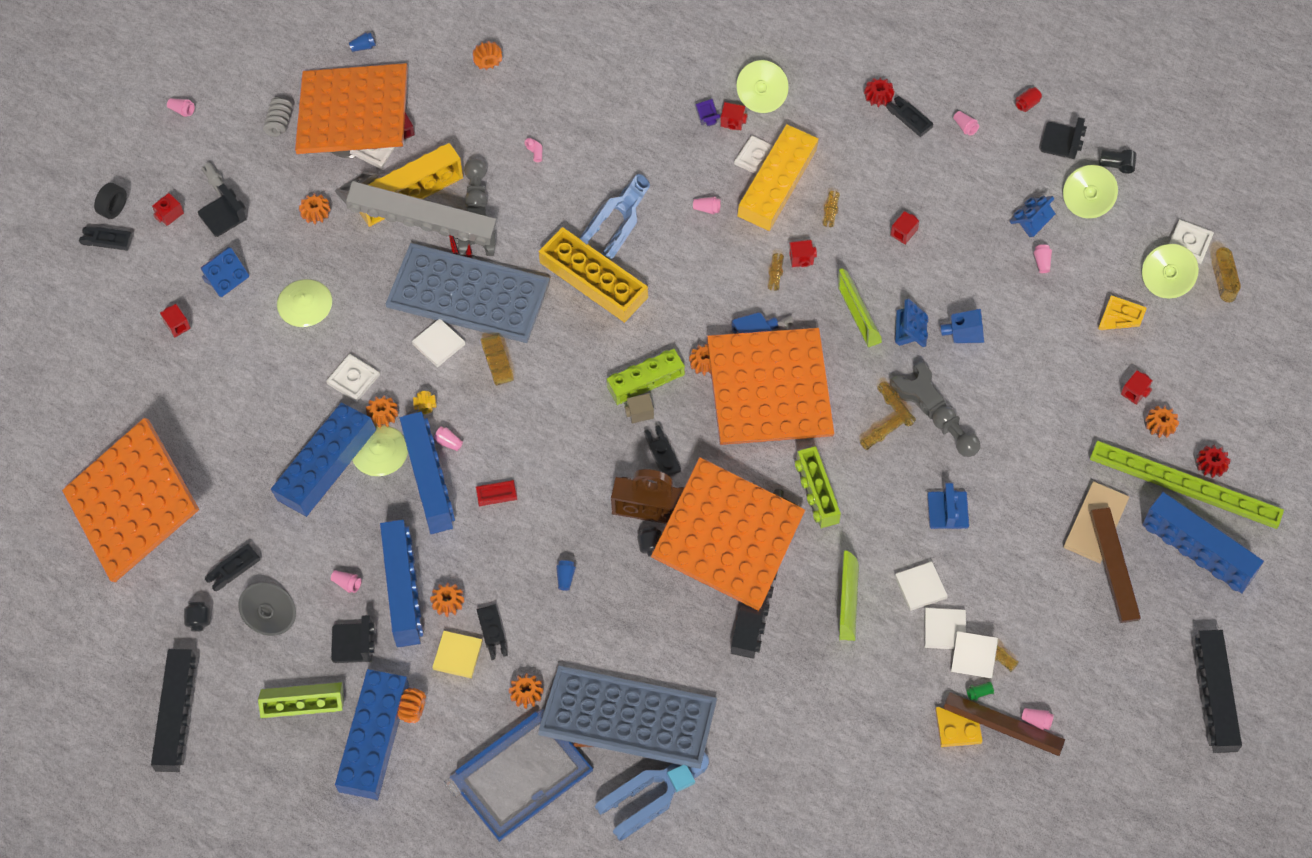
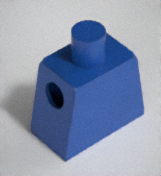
(753, 323)
(965, 327)

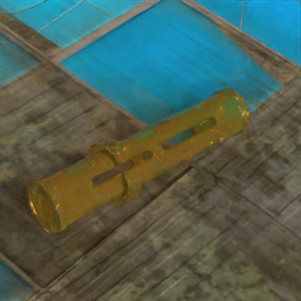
(892, 398)
(879, 434)

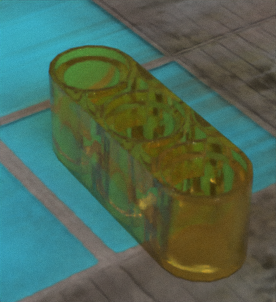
(1223, 281)
(497, 359)

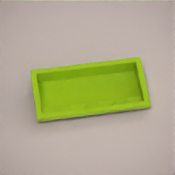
(858, 309)
(849, 597)

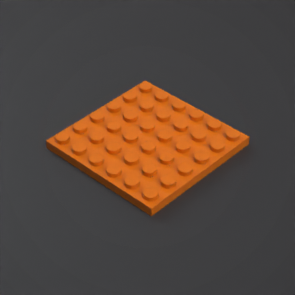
(352, 108)
(770, 386)
(130, 500)
(728, 533)

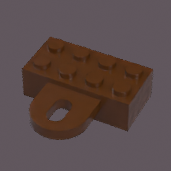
(643, 498)

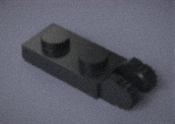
(910, 116)
(106, 238)
(662, 452)
(233, 567)
(492, 629)

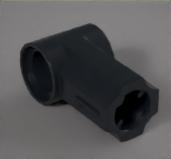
(1123, 160)

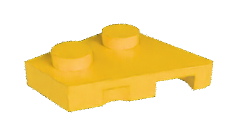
(1121, 314)
(956, 730)

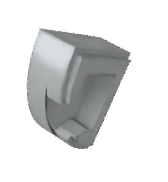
(785, 324)

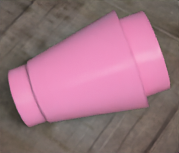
(181, 106)
(966, 123)
(709, 205)
(1043, 258)
(447, 438)
(347, 581)
(1038, 718)

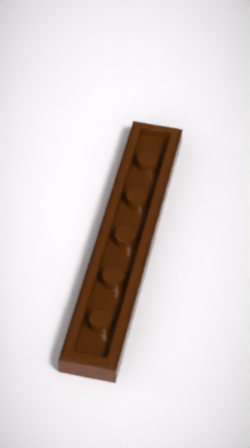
(1115, 565)
(1004, 724)

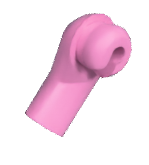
(535, 147)

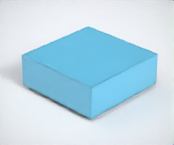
(681, 778)

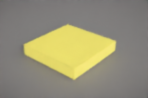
(457, 654)

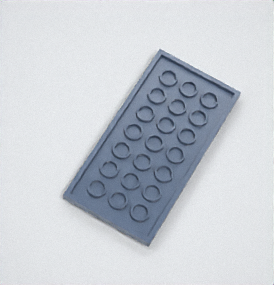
(468, 292)
(628, 717)

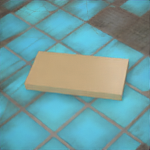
(1082, 537)

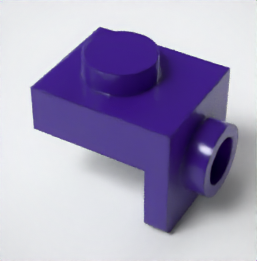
(707, 113)

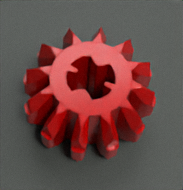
(879, 92)
(1206, 458)

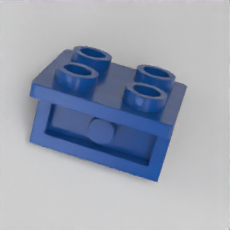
(1034, 214)
(224, 272)
(911, 325)
(948, 509)

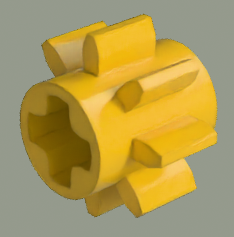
(424, 402)

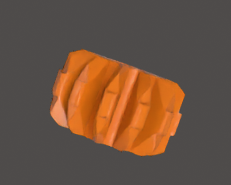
(487, 55)
(314, 208)
(700, 360)
(382, 411)
(1168, 424)
(445, 593)
(525, 684)
(411, 705)

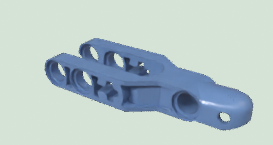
(626, 204)
(652, 810)

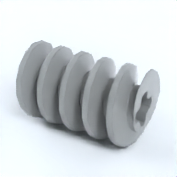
(277, 117)

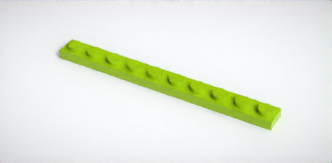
(1187, 485)

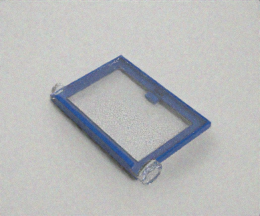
(518, 776)

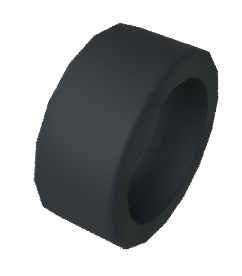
(110, 200)

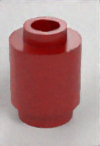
(1028, 99)

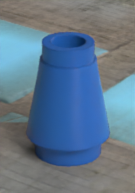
(362, 42)
(565, 574)

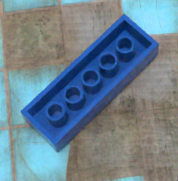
(323, 459)
(427, 472)
(1202, 543)
(401, 583)
(371, 735)

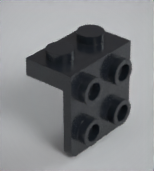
(1063, 139)
(223, 213)
(353, 641)

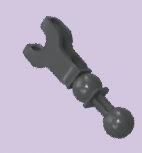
(476, 201)
(933, 405)

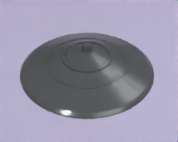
(267, 609)

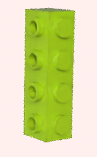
(645, 376)
(818, 487)
(301, 700)

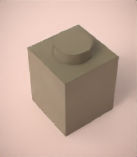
(639, 408)

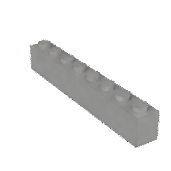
(420, 213)

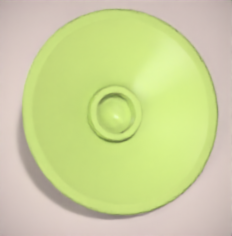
(762, 86)
(1090, 191)
(1170, 271)
(304, 303)
(382, 452)

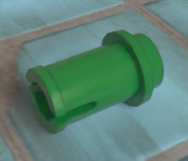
(978, 691)

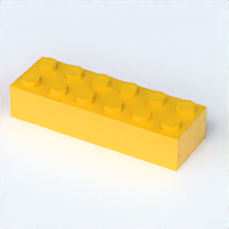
(421, 177)
(777, 177)
(593, 274)

